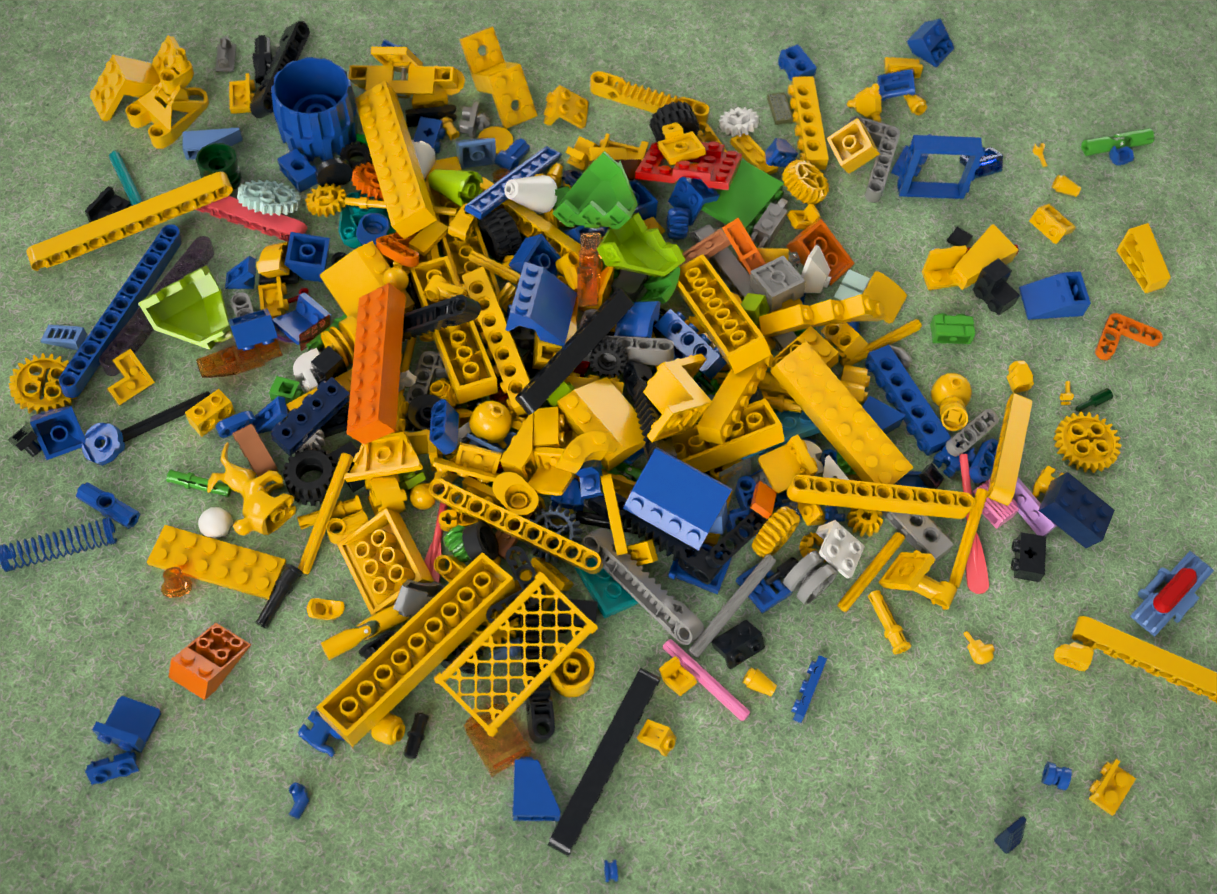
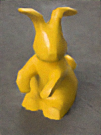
(259, 509)

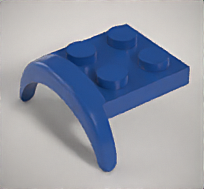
(714, 586)

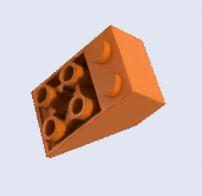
(207, 660)

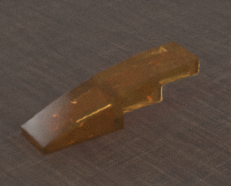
(589, 270)

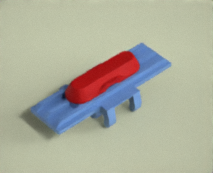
(1174, 597)

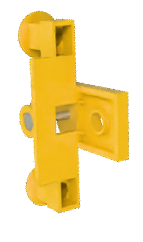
(420, 78)

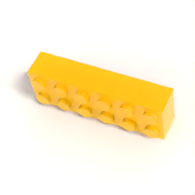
(755, 431)

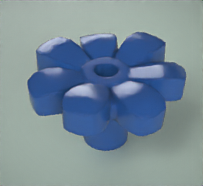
(832, 514)

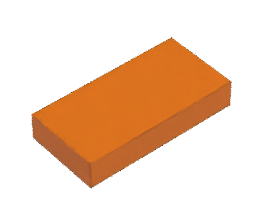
(763, 500)

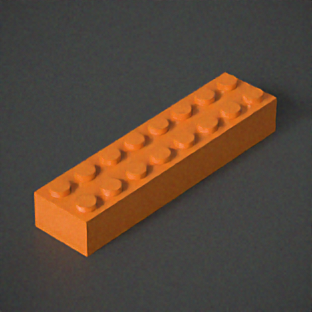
(376, 364)

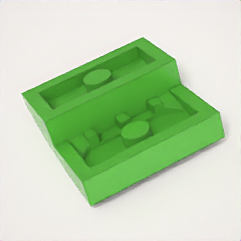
(662, 287)

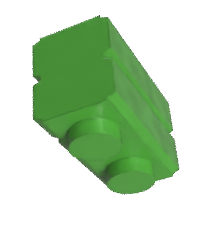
(952, 329)

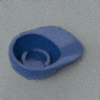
(372, 227)

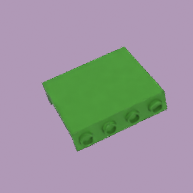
(746, 198)

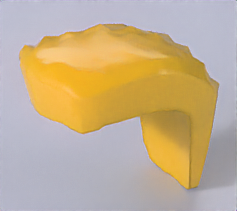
(325, 609)

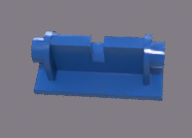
(104, 770)

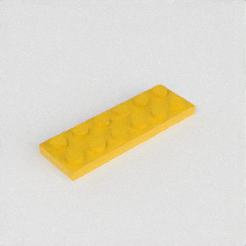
(217, 562)

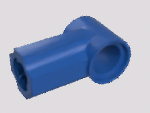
(510, 158)

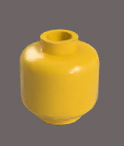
(389, 729)

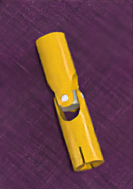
(352, 637)

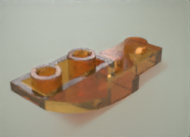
(235, 361)

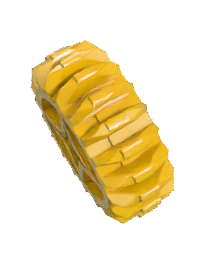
(805, 182)
(776, 532)

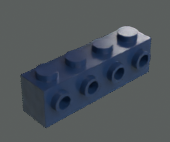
(310, 416)

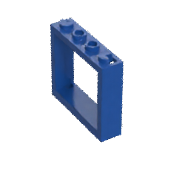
(940, 145)

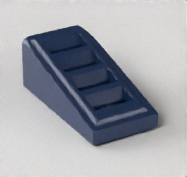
(1011, 836)

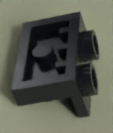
(106, 204)

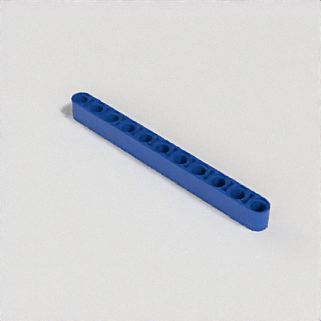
(131, 293)

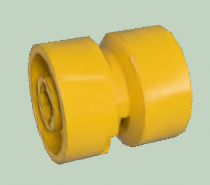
(953, 413)

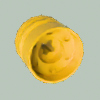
(343, 340)

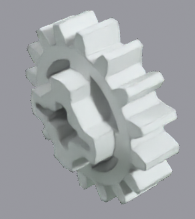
(739, 121)

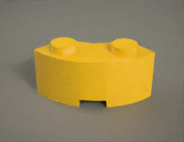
(273, 260)
(585, 447)

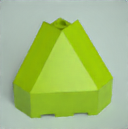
(639, 249)
(190, 310)

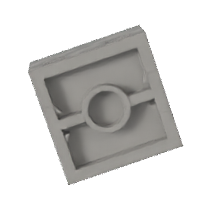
(778, 282)

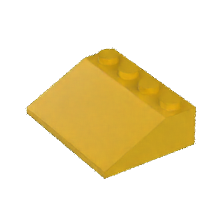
(357, 276)
(603, 408)
(383, 559)

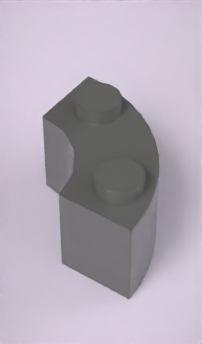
(415, 596)

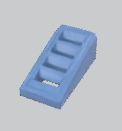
(75, 343)

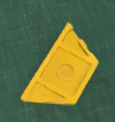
(384, 457)

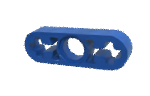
(980, 470)

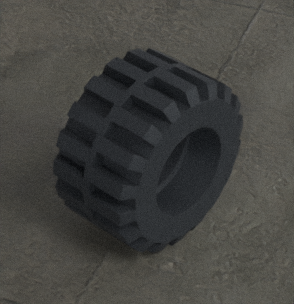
(674, 112)
(500, 234)
(303, 463)

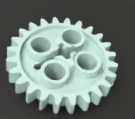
(269, 197)

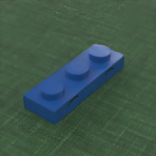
(808, 688)

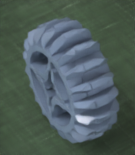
(562, 530)

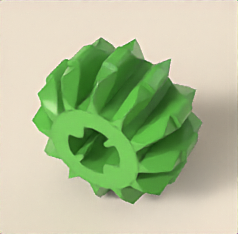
(455, 543)

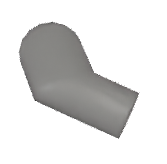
(905, 358)

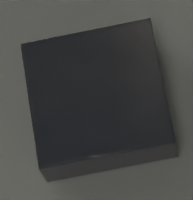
(959, 237)
(931, 476)

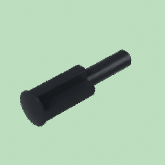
(782, 570)

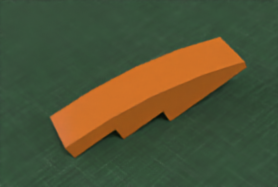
(743, 245)

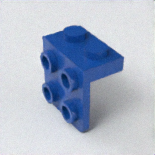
(128, 724)

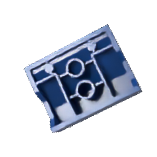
(542, 305)
(677, 498)

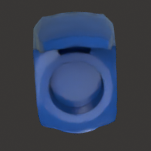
(1121, 156)

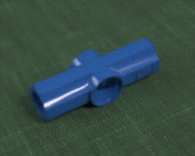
(99, 499)

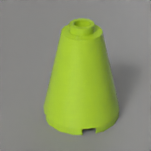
(456, 184)

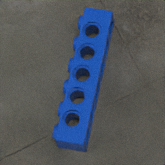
(907, 390)

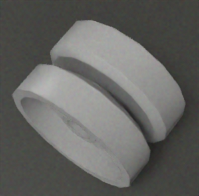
(810, 577)

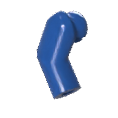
(300, 798)

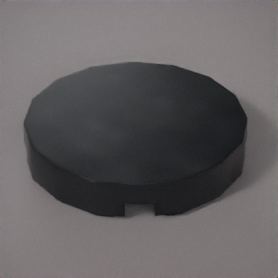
(335, 172)

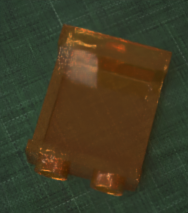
(503, 748)

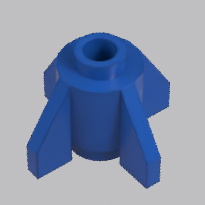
(571, 498)

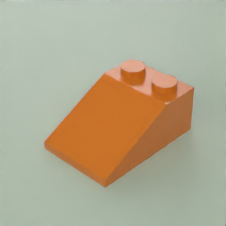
(834, 253)

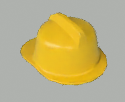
(515, 493)

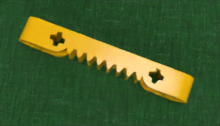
(605, 86)

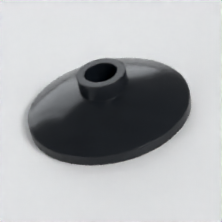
(418, 408)

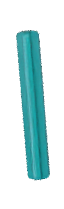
(125, 178)

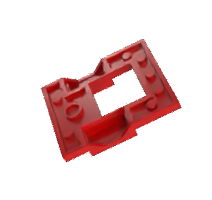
(714, 169)

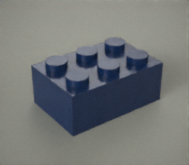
(1076, 510)

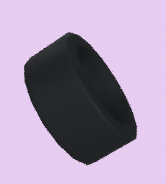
(478, 539)

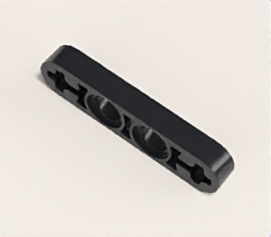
(736, 538)

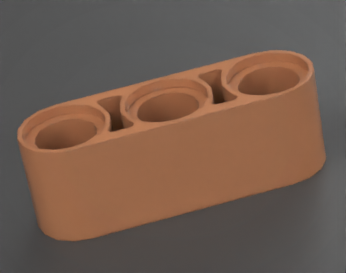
(254, 450)

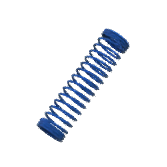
(5, 553)

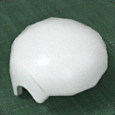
(215, 522)

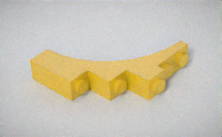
(820, 314)

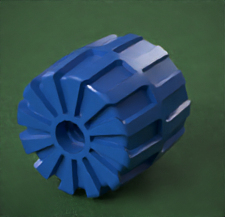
(315, 107)

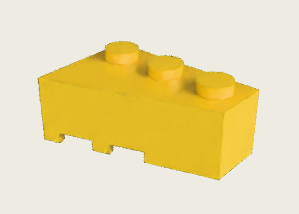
(1144, 258)

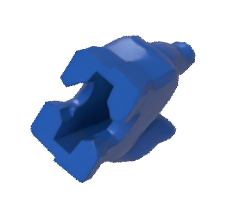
(952, 462)
(319, 733)

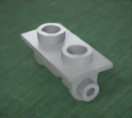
(225, 55)

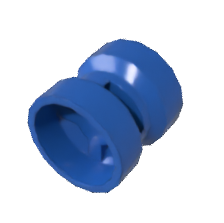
(1057, 776)

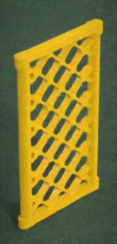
(441, 678)

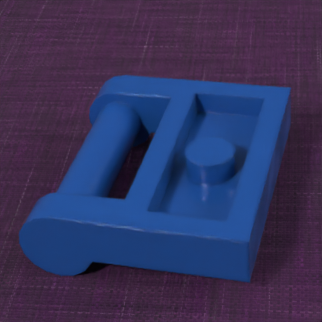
(896, 80)
(763, 595)

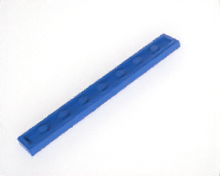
(496, 195)

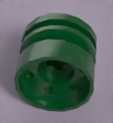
(219, 158)

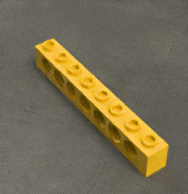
(479, 281)

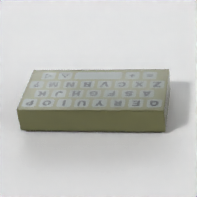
(779, 108)

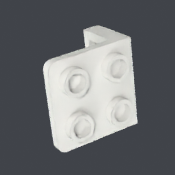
(840, 548)

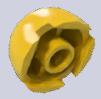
(951, 386)
(491, 421)

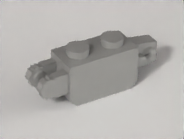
(770, 223)

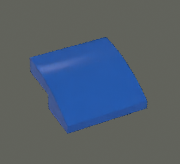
(639, 320)

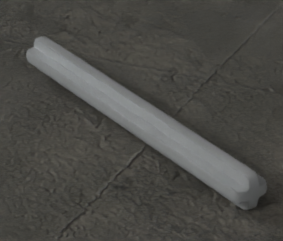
(732, 605)

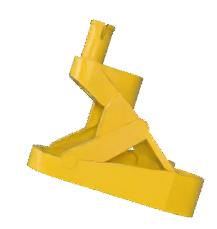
(173, 93)

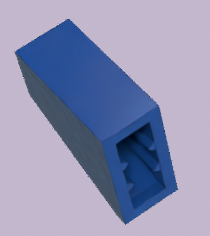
(884, 415)
(532, 793)

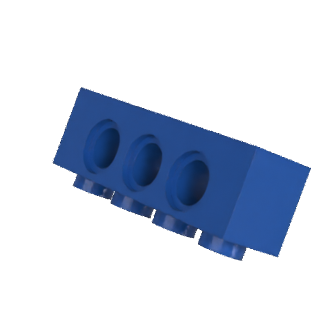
(672, 323)

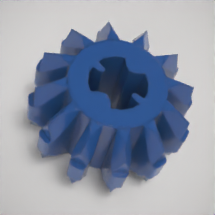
(677, 223)

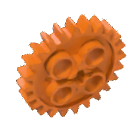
(366, 180)

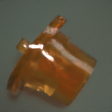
(175, 583)

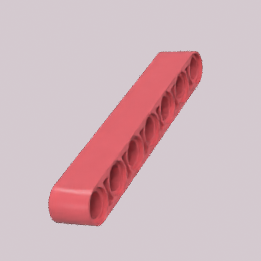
(275, 225)

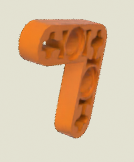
(397, 249)
(1122, 328)

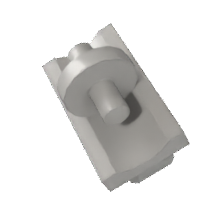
(475, 120)

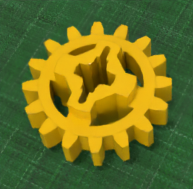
(326, 200)

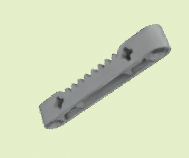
(682, 624)

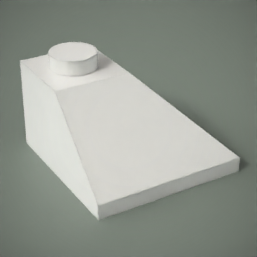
(816, 272)

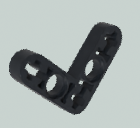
(524, 584)

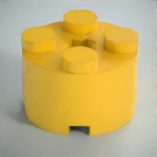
(386, 494)
(577, 683)

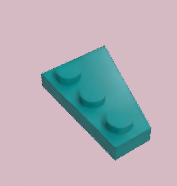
(606, 591)

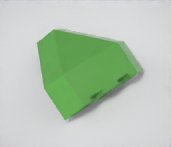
(598, 197)

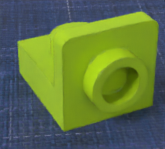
(410, 479)

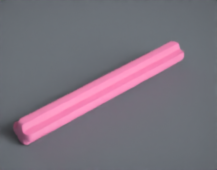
(707, 680)

